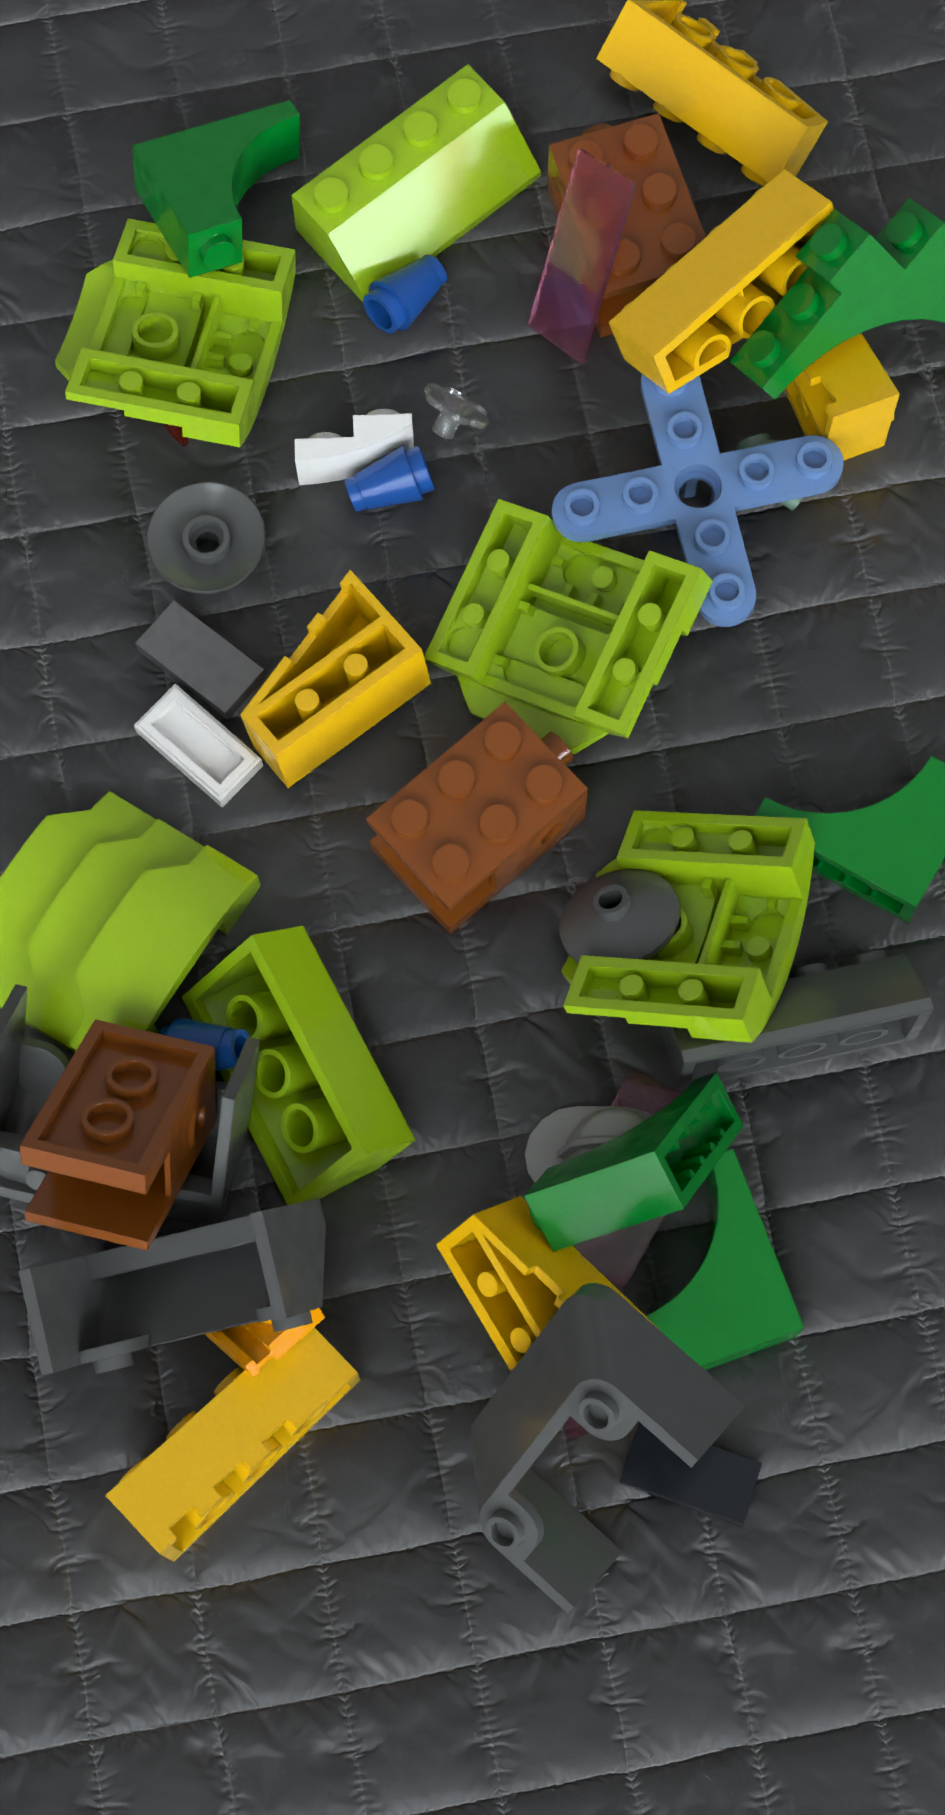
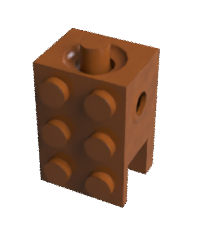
(661, 217)
(479, 816)
(120, 1133)

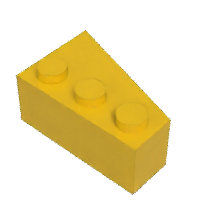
(845, 398)
(335, 684)
(514, 1274)

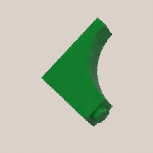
(201, 174)
(885, 849)
(638, 1173)
(739, 1291)

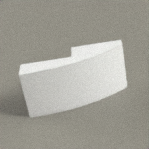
(331, 458)

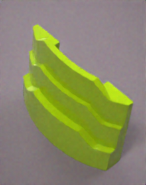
(178, 344)
(563, 627)
(110, 917)
(737, 933)

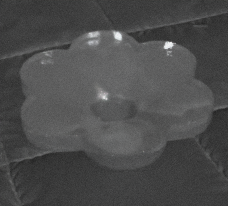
(454, 410)

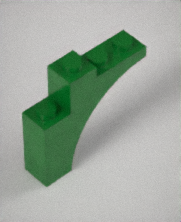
(848, 289)

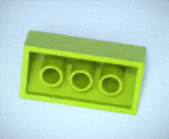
(416, 183)
(317, 1090)

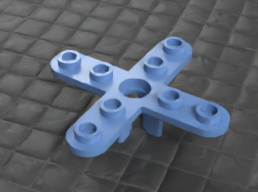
(689, 454)

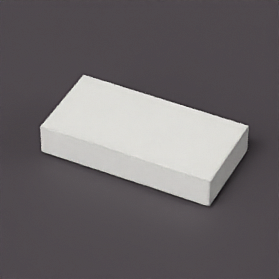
(198, 745)

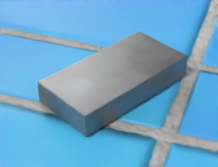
(200, 659)

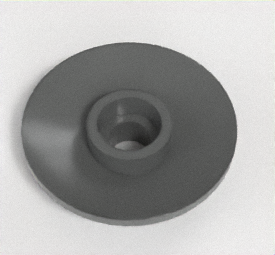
(202, 514)
(620, 916)

